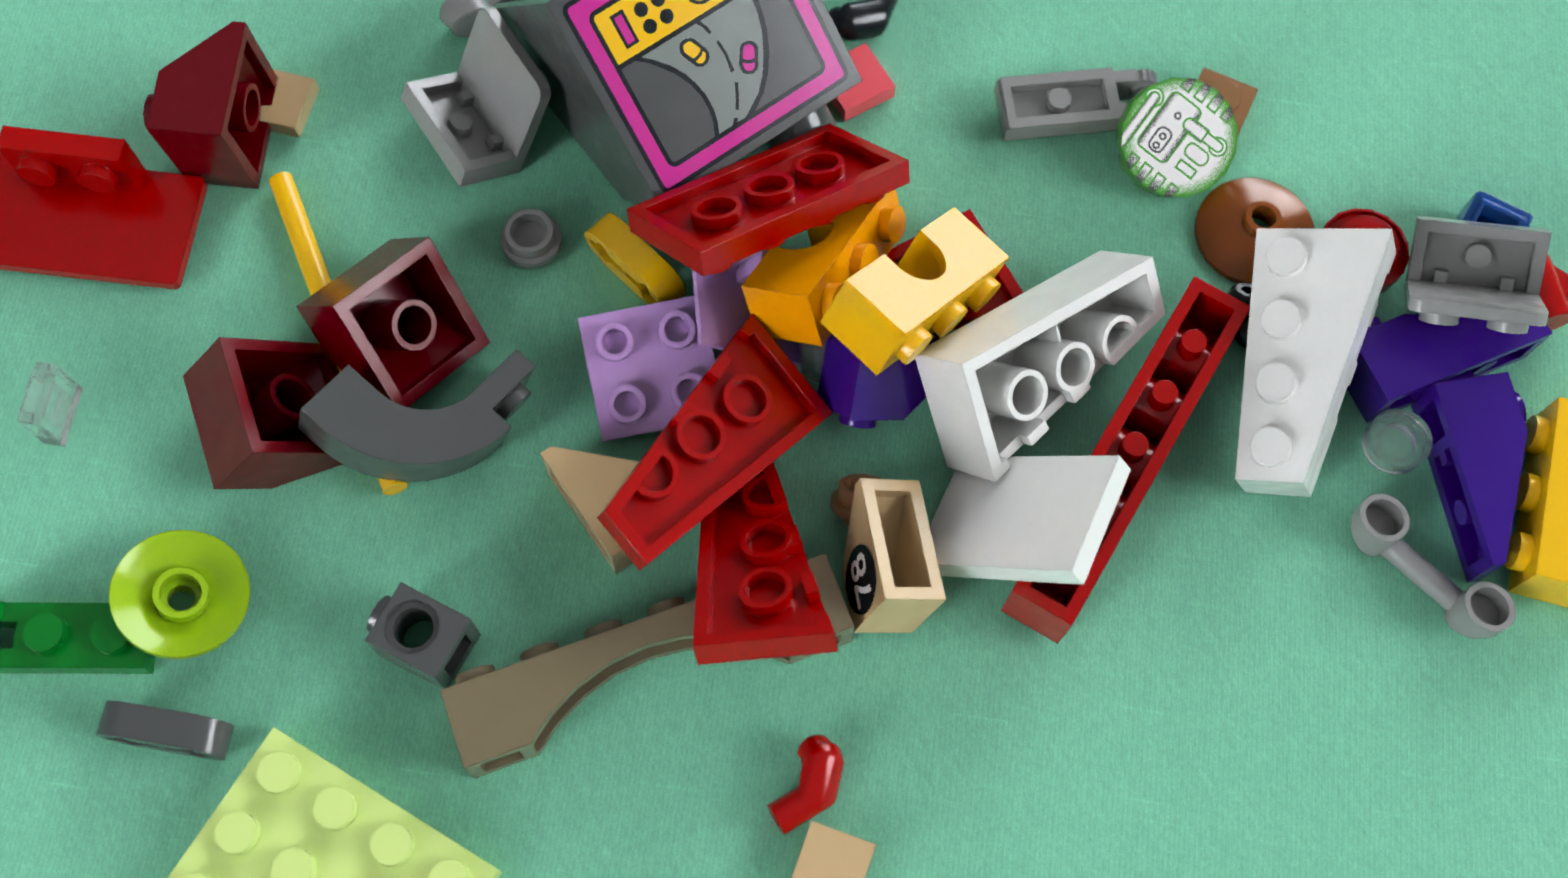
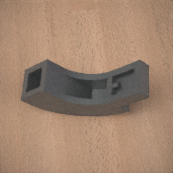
(411, 444)

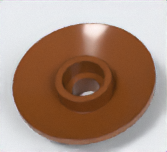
(1226, 226)

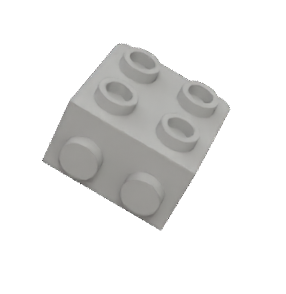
(485, 111)
(1477, 273)

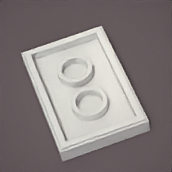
(1032, 522)

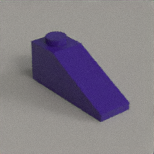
(1409, 356)
(1476, 463)

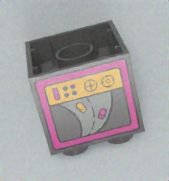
(682, 83)

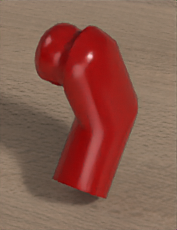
(817, 786)

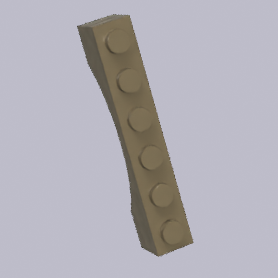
(516, 709)

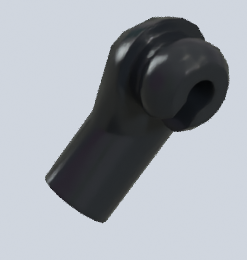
(862, 18)

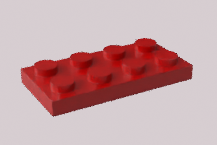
(767, 198)

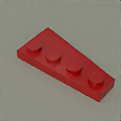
(719, 439)
(756, 582)

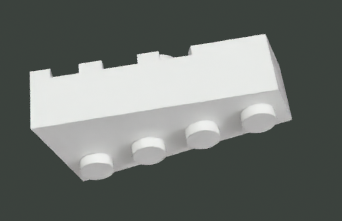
(1305, 331)
(1028, 357)

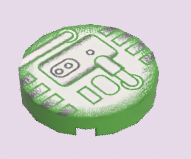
(1177, 138)

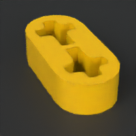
(634, 261)

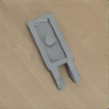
(1066, 101)

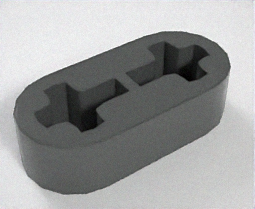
(165, 730)

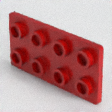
(93, 210)

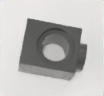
(441, 655)

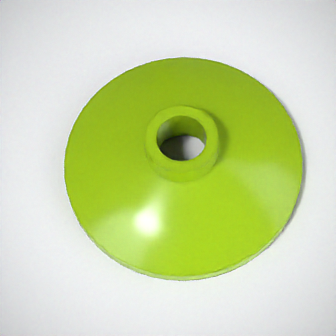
(176, 564)

